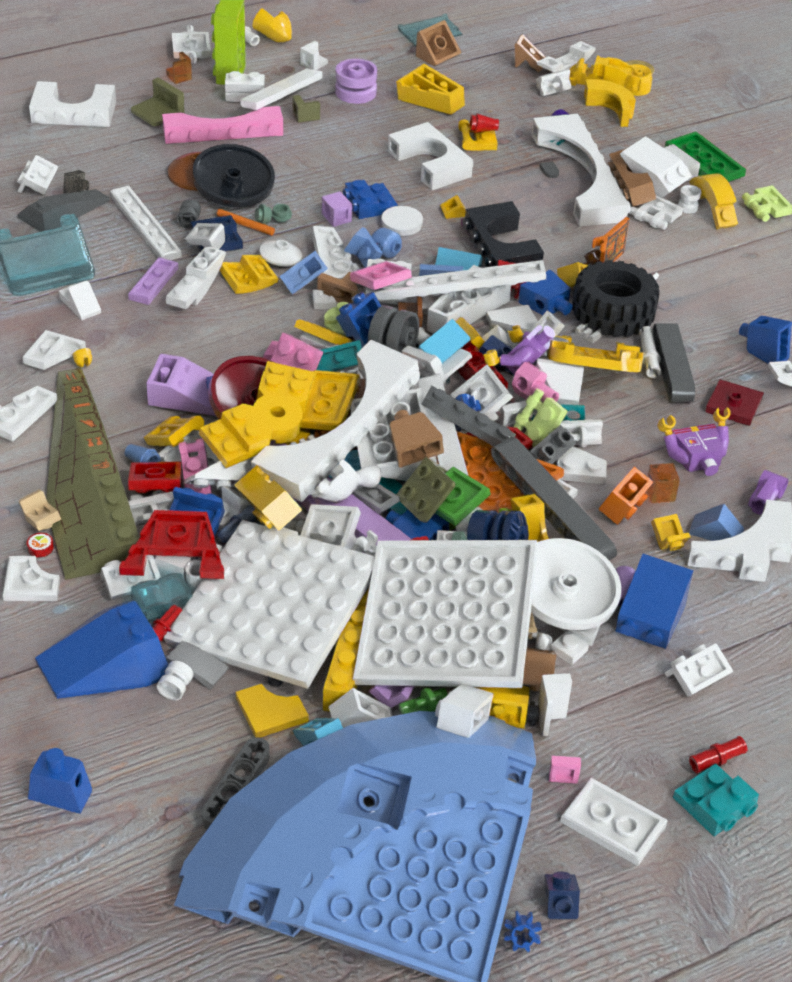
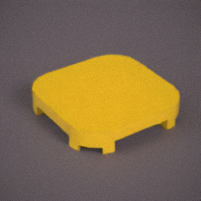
(622, 359)

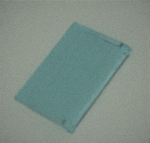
(410, 30)

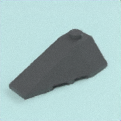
(47, 211)

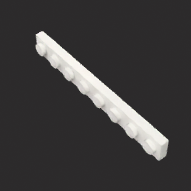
(462, 280)

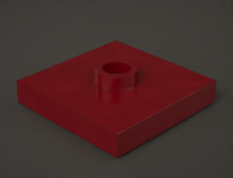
(740, 400)

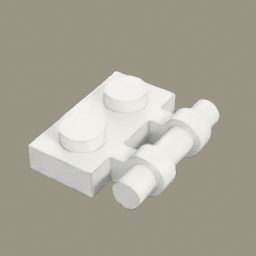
(662, 209)

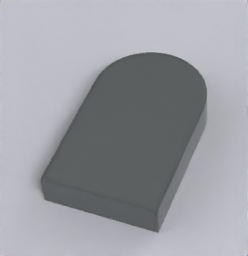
(550, 169)

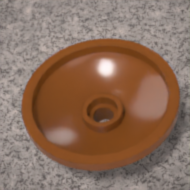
(181, 171)

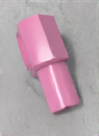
(529, 378)

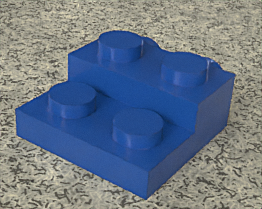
(368, 200)
(357, 317)

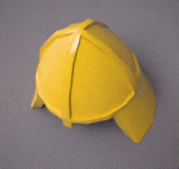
(275, 28)

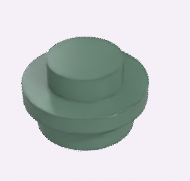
(281, 213)
(263, 214)

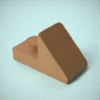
(527, 51)
(340, 289)

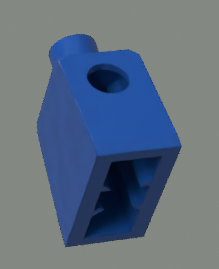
(546, 295)
(768, 338)
(413, 527)
(59, 781)

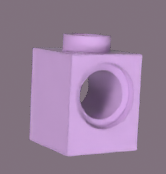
(336, 209)

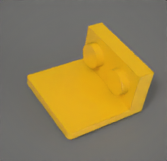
(509, 704)

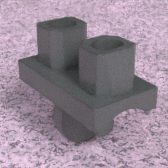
(553, 445)

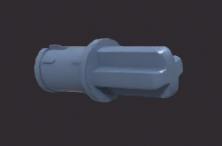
(247, 515)

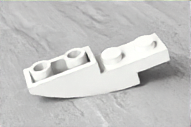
(198, 278)

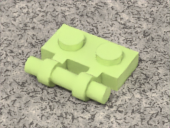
(771, 201)
(546, 420)

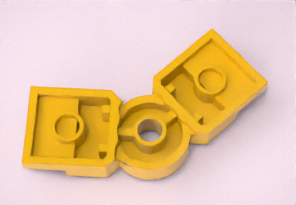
(275, 416)

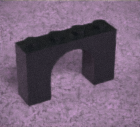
(495, 219)

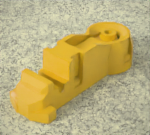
(633, 77)

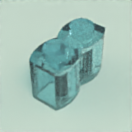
(157, 596)

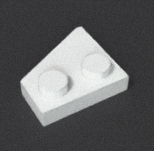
(51, 349)

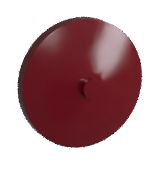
(236, 383)

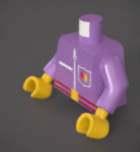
(529, 348)
(697, 446)

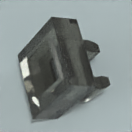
(75, 182)

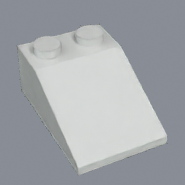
(662, 166)

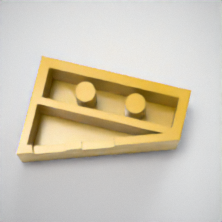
(431, 90)
(271, 502)

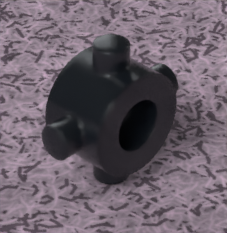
(532, 713)

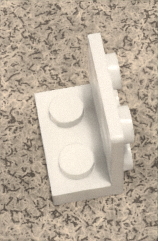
(432, 365)

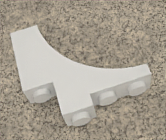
(751, 550)

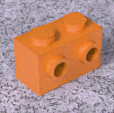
(626, 495)

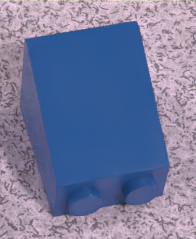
(654, 601)

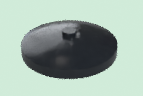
(233, 175)

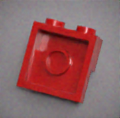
(155, 476)

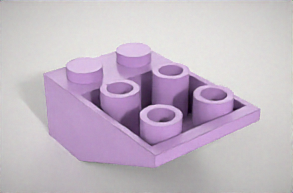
(179, 385)

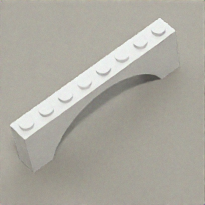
(604, 199)
(304, 465)

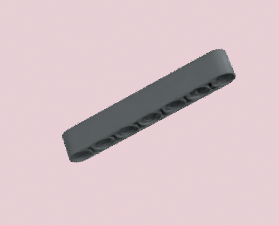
(559, 506)

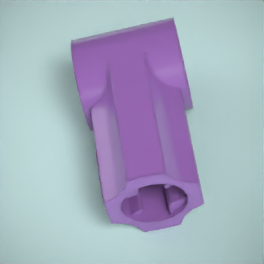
(768, 488)

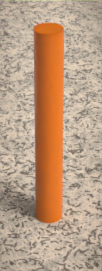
(248, 222)

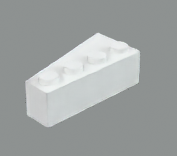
(467, 304)

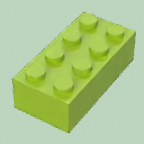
(228, 38)

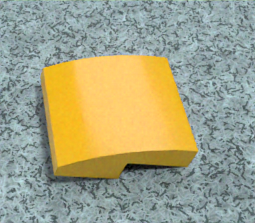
(249, 274)

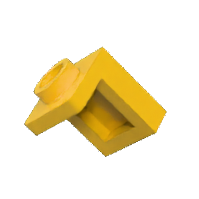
(669, 532)

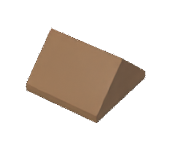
(436, 44)

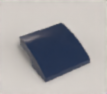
(232, 238)

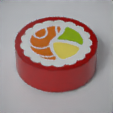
(40, 544)

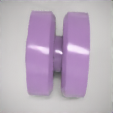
(356, 81)

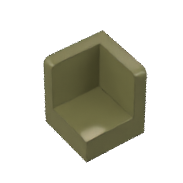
(305, 111)

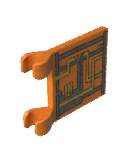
(613, 242)

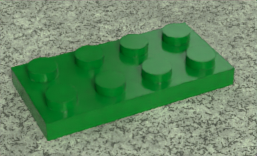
(709, 156)

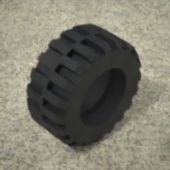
(615, 298)

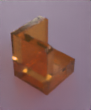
(181, 69)

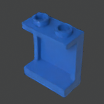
(189, 500)

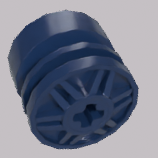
(497, 526)

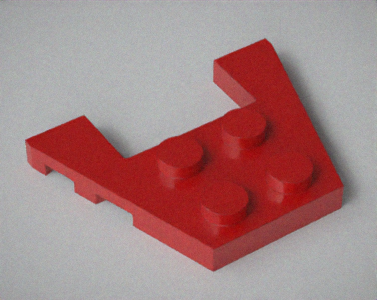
(176, 535)

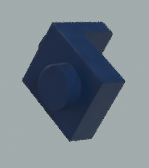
(562, 895)

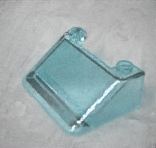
(45, 258)

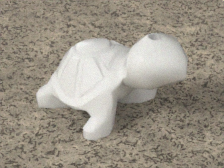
(346, 481)

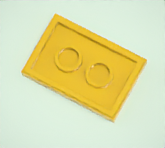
(329, 399)

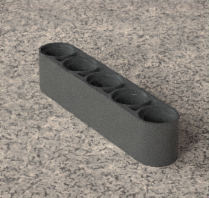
(674, 363)

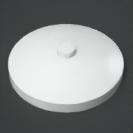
(573, 585)

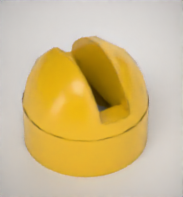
(82, 357)

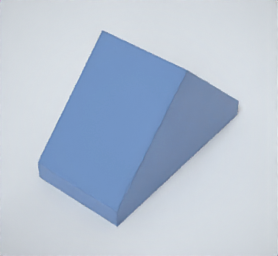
(715, 524)

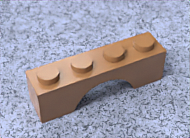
(636, 187)

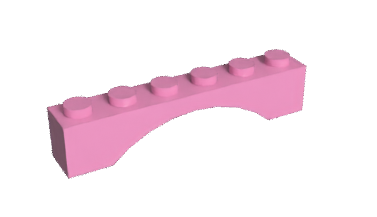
(188, 128)

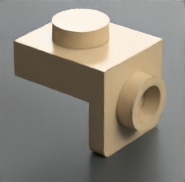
(38, 510)

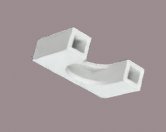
(93, 112)
(449, 168)

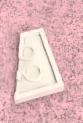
(24, 411)

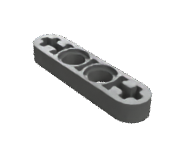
(233, 782)

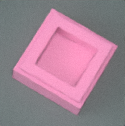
(564, 769)

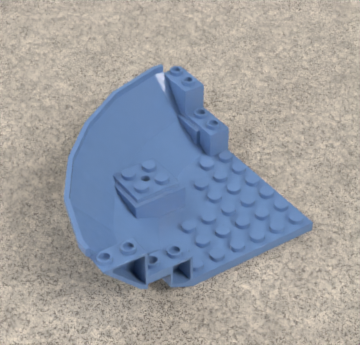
(403, 879)

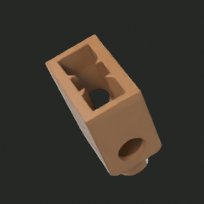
(414, 438)

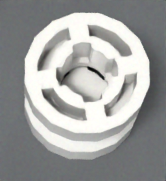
(689, 196)
(175, 679)

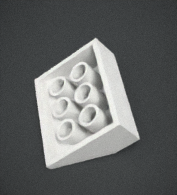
(377, 445)

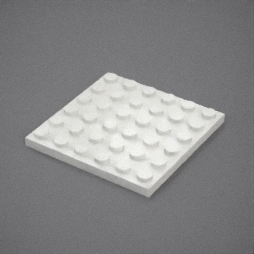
(276, 605)
(447, 613)

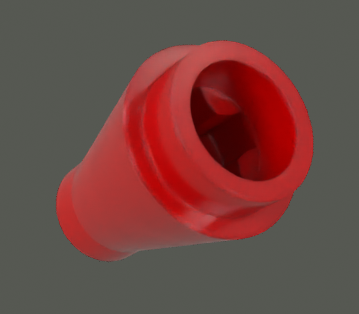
(482, 123)

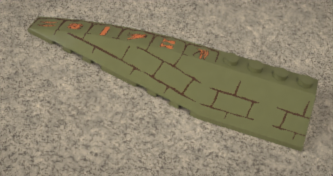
(85, 484)

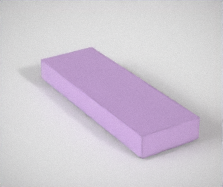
(153, 281)

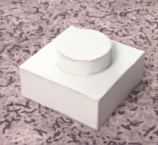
(569, 647)

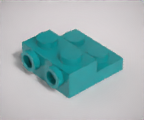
(717, 799)

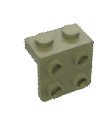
(165, 100)
(426, 489)

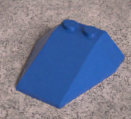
(105, 654)

